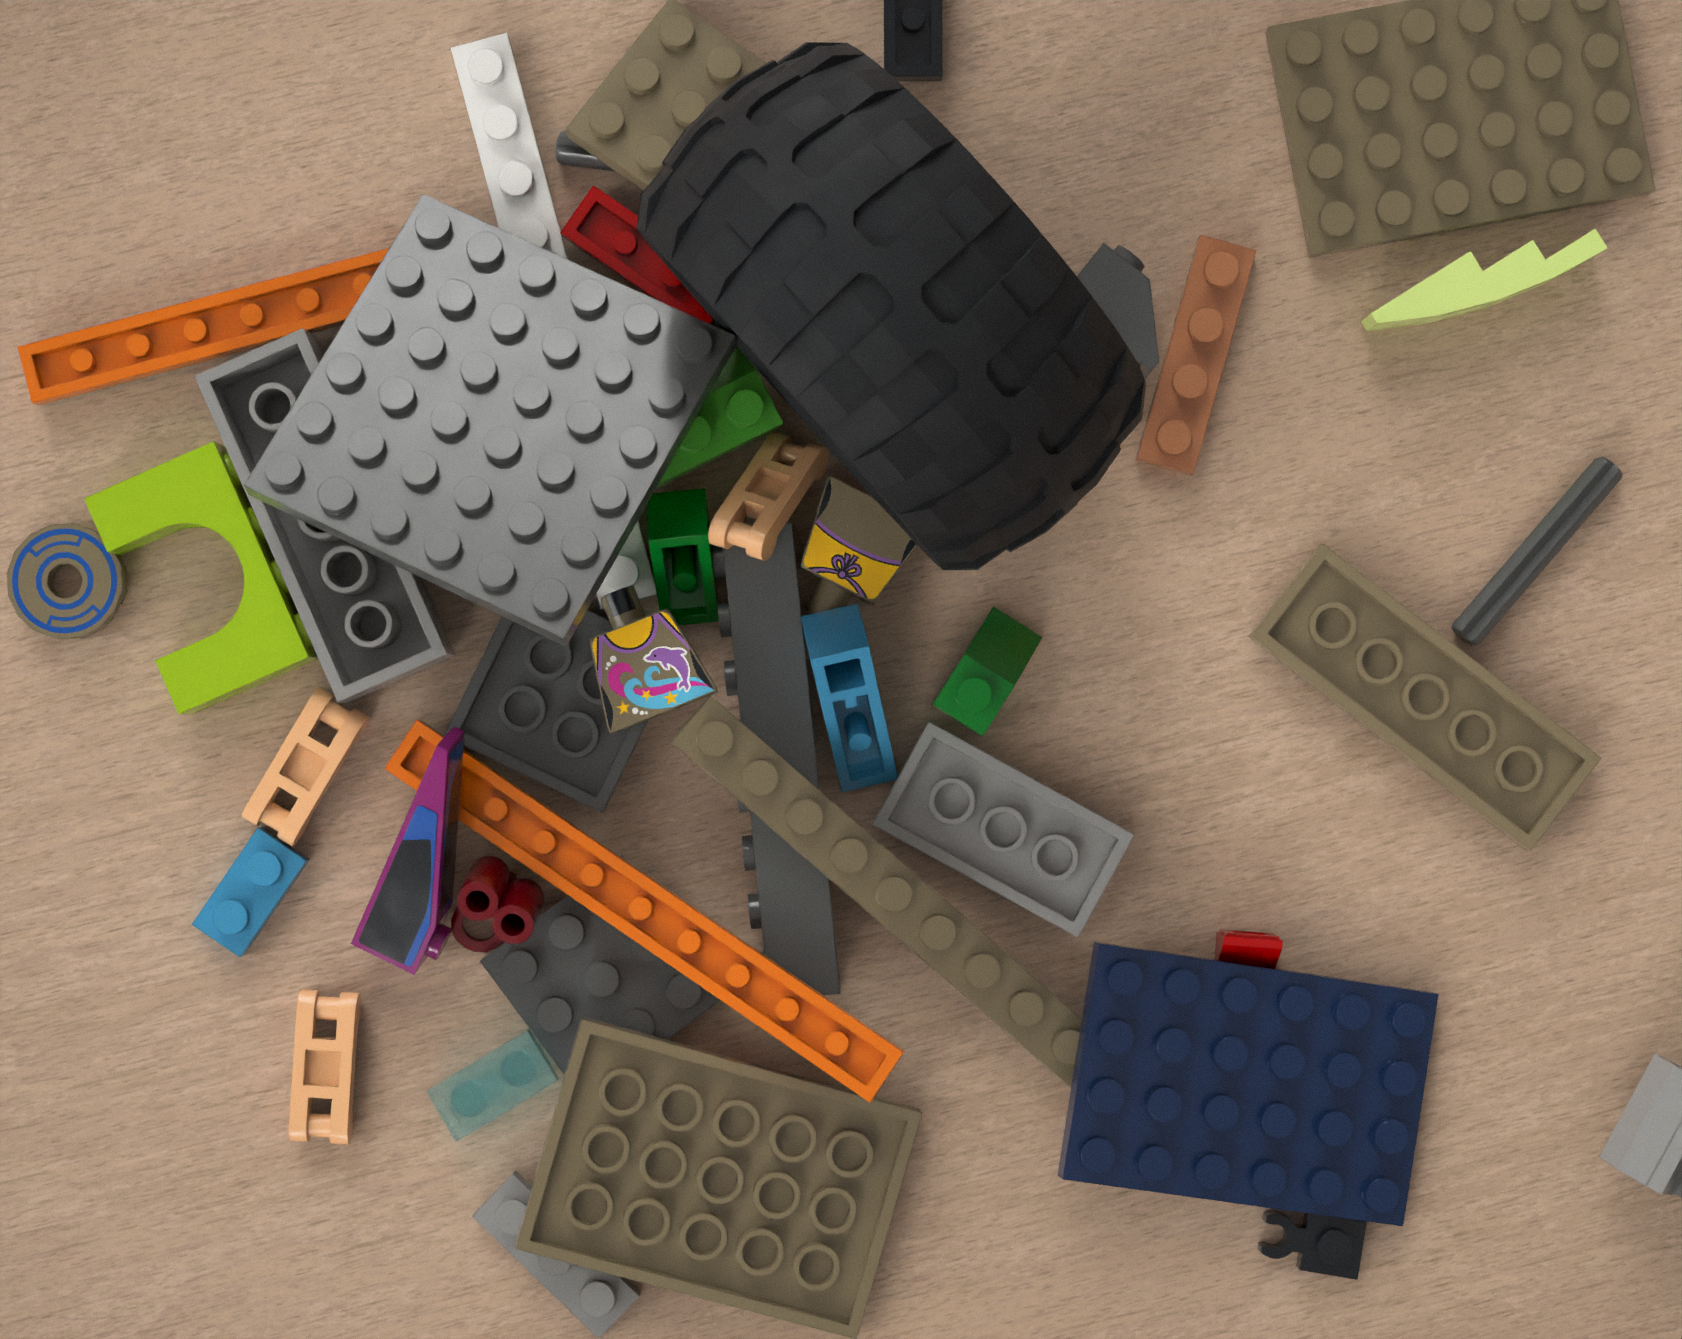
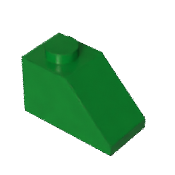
(682, 555)
(987, 671)

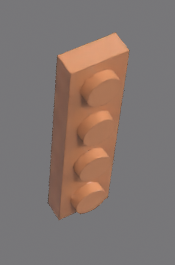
(1195, 355)

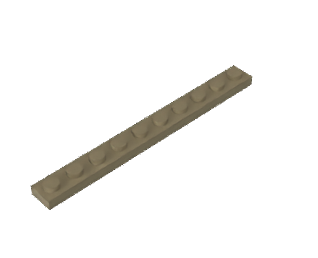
(882, 885)

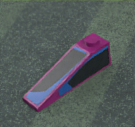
(417, 881)

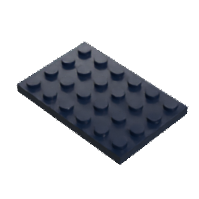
(1247, 1084)

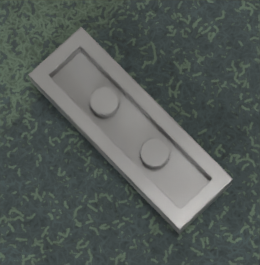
(588, 1294)

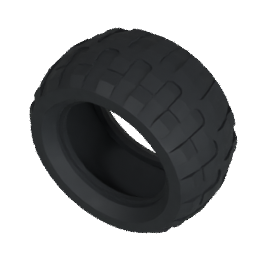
(896, 301)

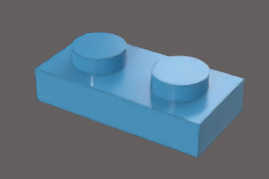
(250, 892)

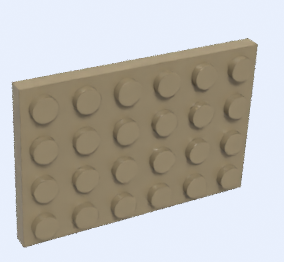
(1455, 116)
(718, 1178)

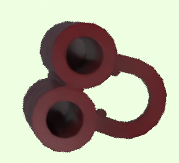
(499, 894)

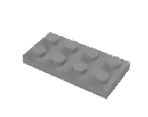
(1003, 829)

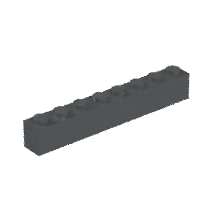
(776, 706)

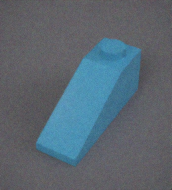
(849, 697)

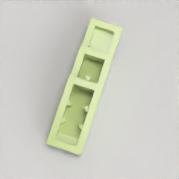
(1467, 288)

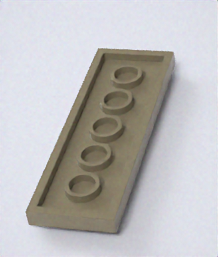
(1424, 697)

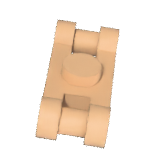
(767, 492)
(305, 766)
(324, 1067)

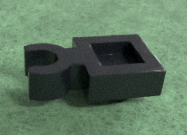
(1322, 1243)

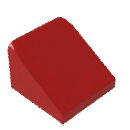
(1248, 947)

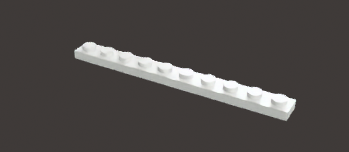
(526, 208)

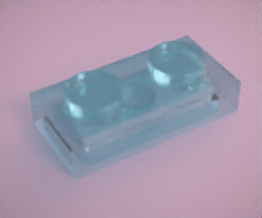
(492, 1085)

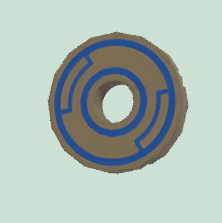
(32, 577)

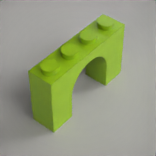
(266, 630)

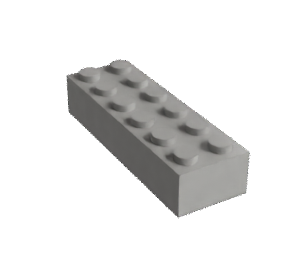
(359, 610)

